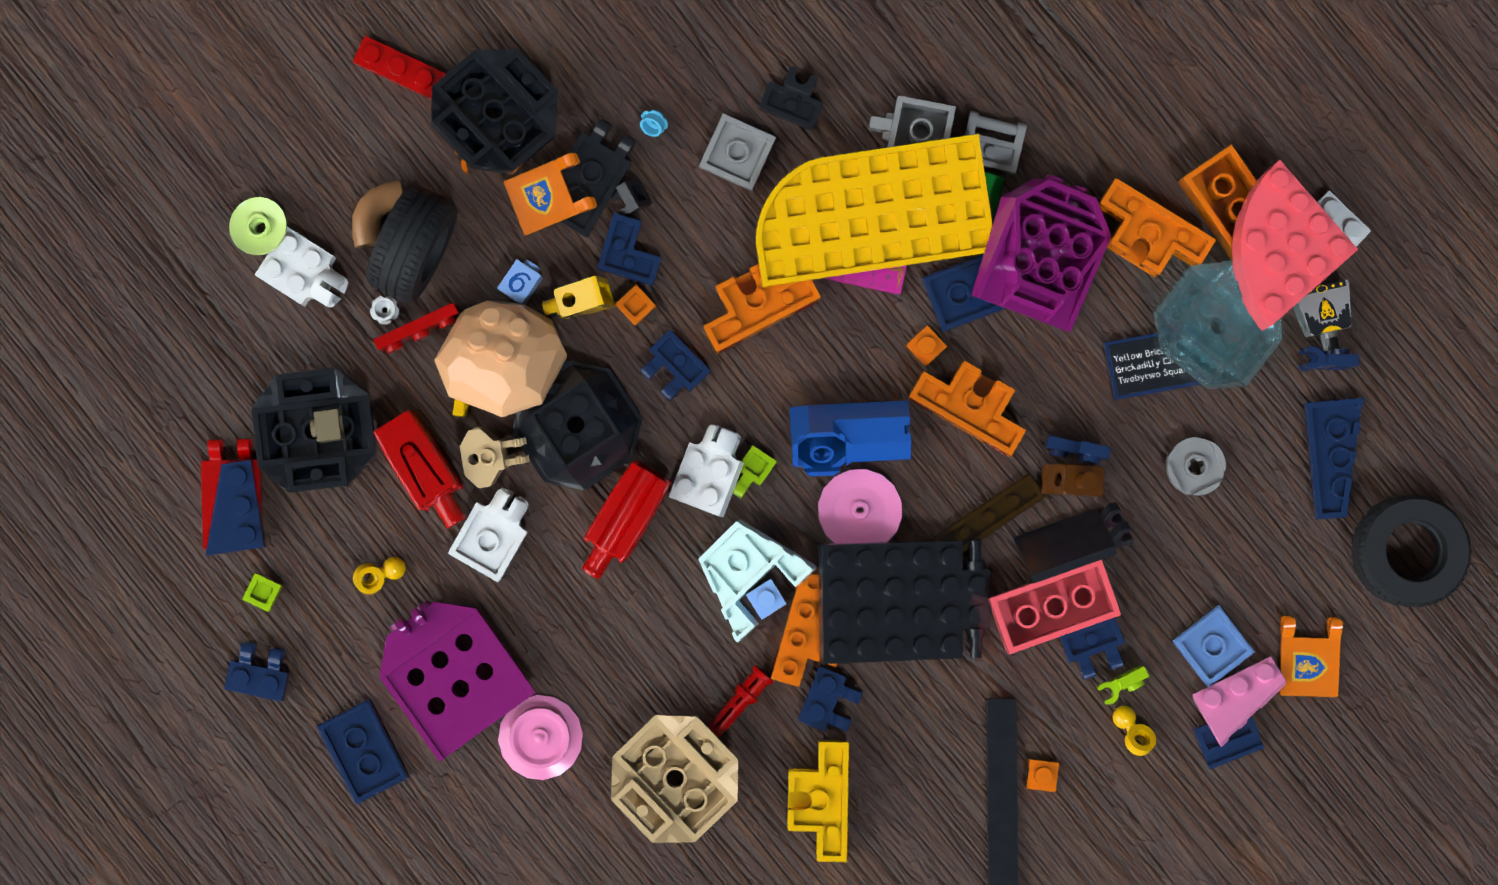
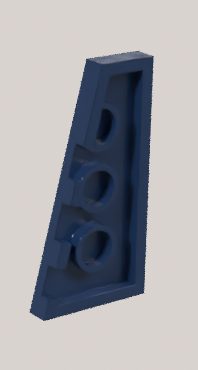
(1331, 450)

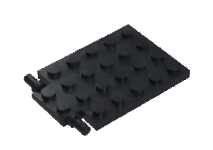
(901, 601)

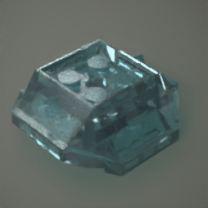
(1186, 334)

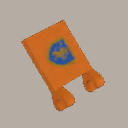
(543, 196)
(1310, 662)

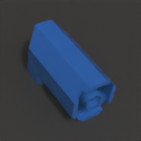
(848, 433)

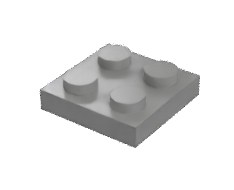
(737, 152)

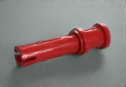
(745, 694)

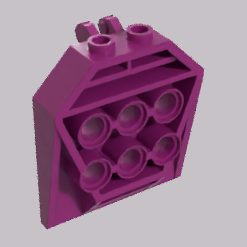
(1021, 288)
(414, 645)

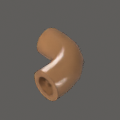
(370, 211)

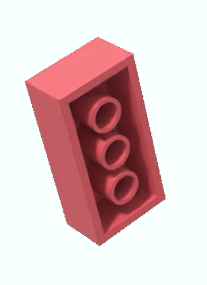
(1053, 607)

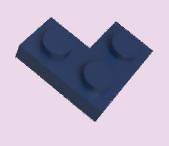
(620, 256)
(1087, 452)

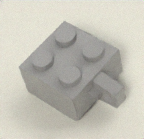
(914, 122)

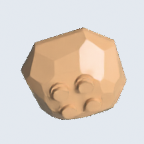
(500, 357)

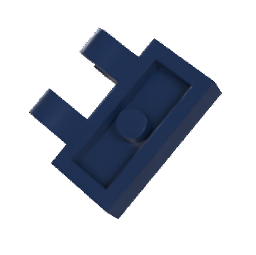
(1332, 360)
(679, 361)
(1090, 641)
(255, 679)
(823, 698)

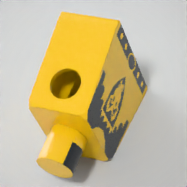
(590, 295)

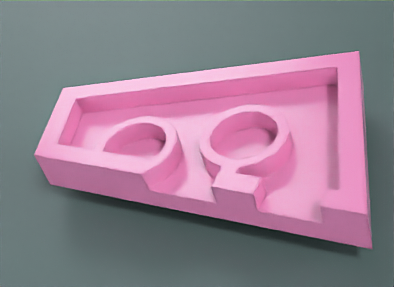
(1235, 699)

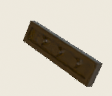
(994, 512)

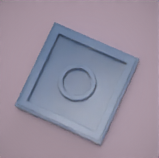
(1213, 646)

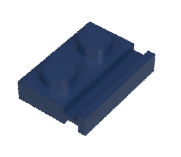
(1240, 744)

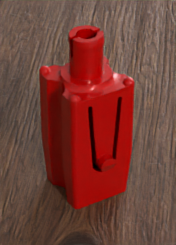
(421, 466)
(624, 516)

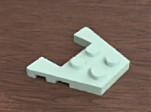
(740, 562)

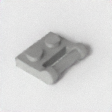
(996, 153)

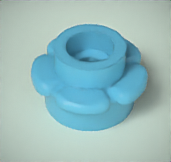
(653, 123)

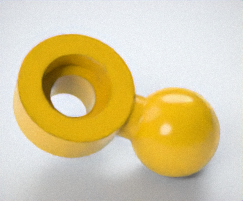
(392, 568)
(1125, 718)

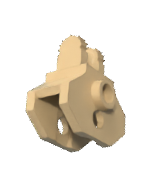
(491, 455)

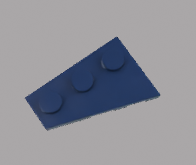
(236, 511)

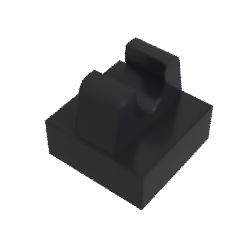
(633, 195)

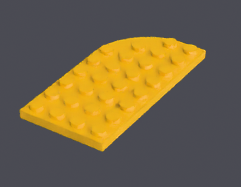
(875, 211)

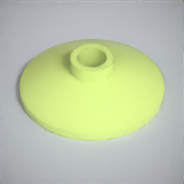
(246, 220)

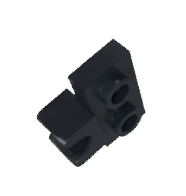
(792, 101)

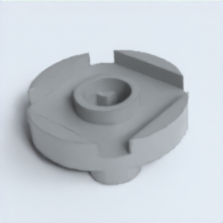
(1211, 472)

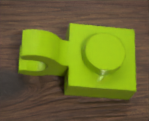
(755, 469)
(1131, 680)

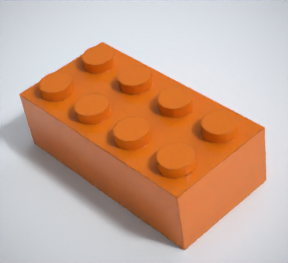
(1219, 193)

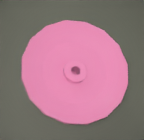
(859, 508)
(540, 737)

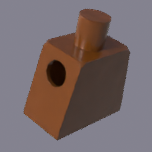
(1075, 481)

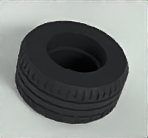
(411, 243)
(1450, 542)

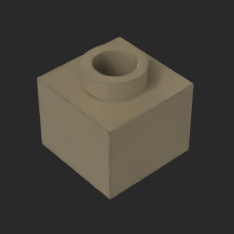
(327, 426)

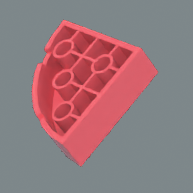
(1283, 245)

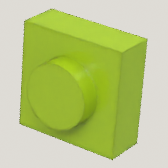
(262, 592)

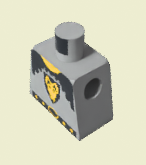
(1325, 312)

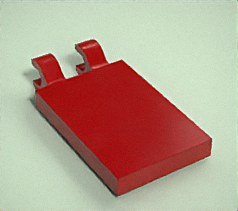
(210, 477)

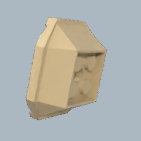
(667, 810)

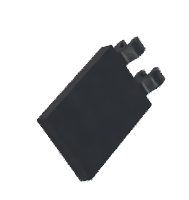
(596, 174)
(1073, 542)

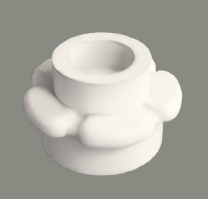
(392, 310)

